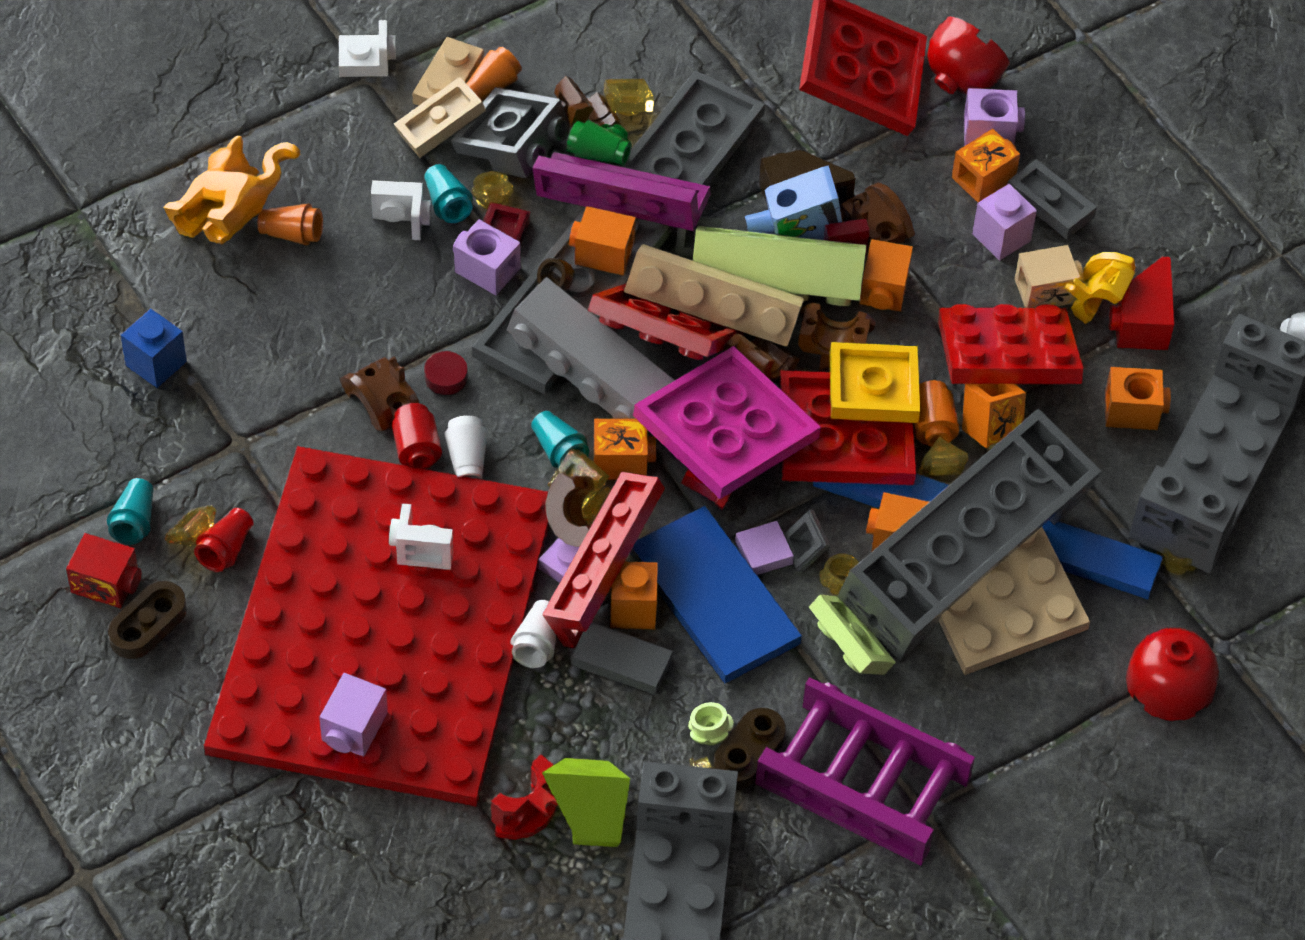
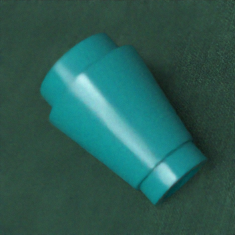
(448, 195)
(557, 437)
(132, 513)

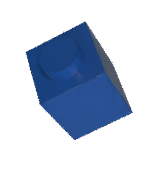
(153, 348)

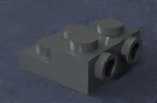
(513, 131)

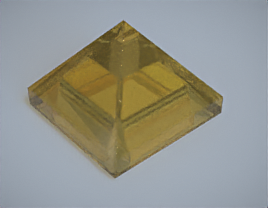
(943, 460)
(191, 526)

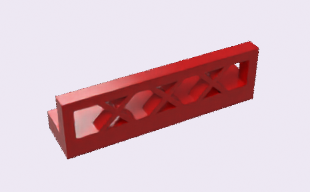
(601, 556)

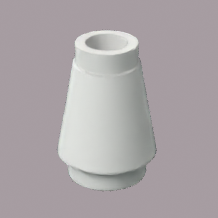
(467, 445)
(534, 638)

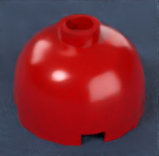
(963, 59)
(1173, 674)

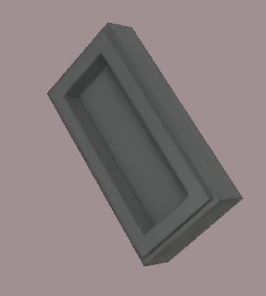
(622, 658)

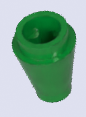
(597, 144)

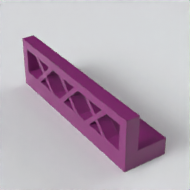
(620, 190)

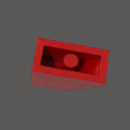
(1146, 311)

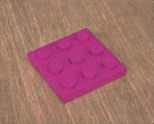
(726, 422)

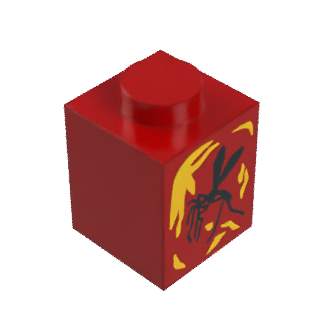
(103, 570)

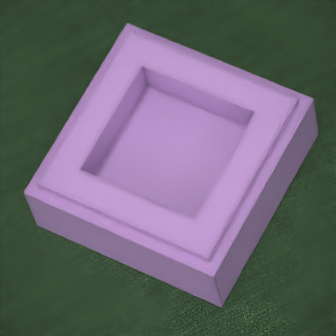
(764, 548)

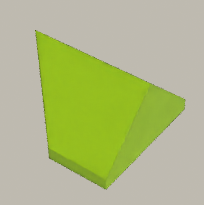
(591, 799)

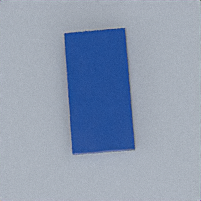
(716, 595)

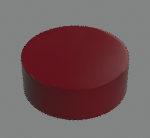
(445, 373)

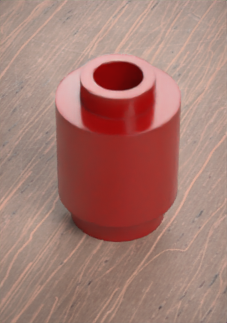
(416, 436)

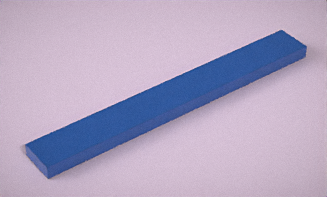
(1077, 549)

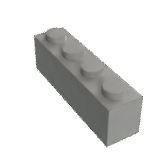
(585, 350)

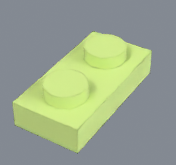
(859, 644)

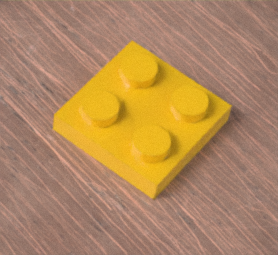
(874, 382)

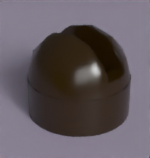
(546, 270)

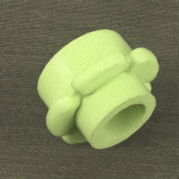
(710, 724)

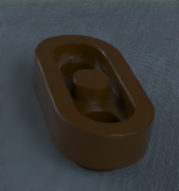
(144, 621)
(749, 744)

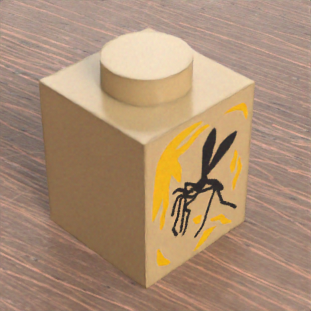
(1044, 274)

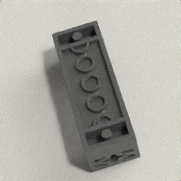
(1224, 445)
(967, 532)
(680, 853)

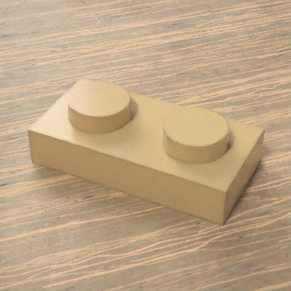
(450, 62)
(440, 117)

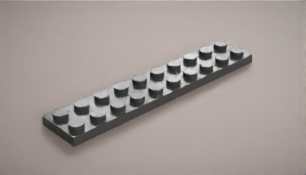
(686, 143)

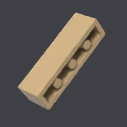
(714, 295)

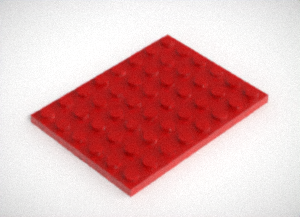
(342, 604)

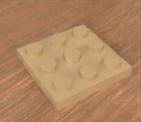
(1014, 608)

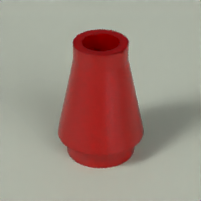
(221, 543)

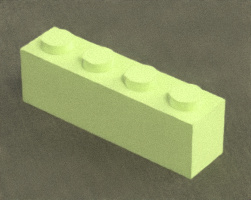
(785, 262)

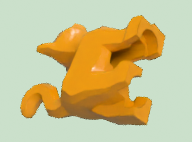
(228, 192)

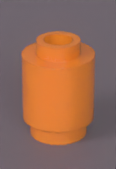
(937, 413)

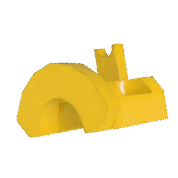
(1106, 278)

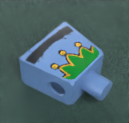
(799, 206)

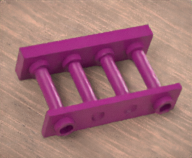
(865, 812)

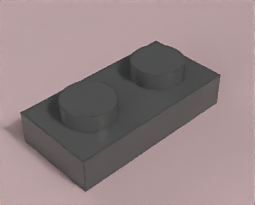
(1053, 199)

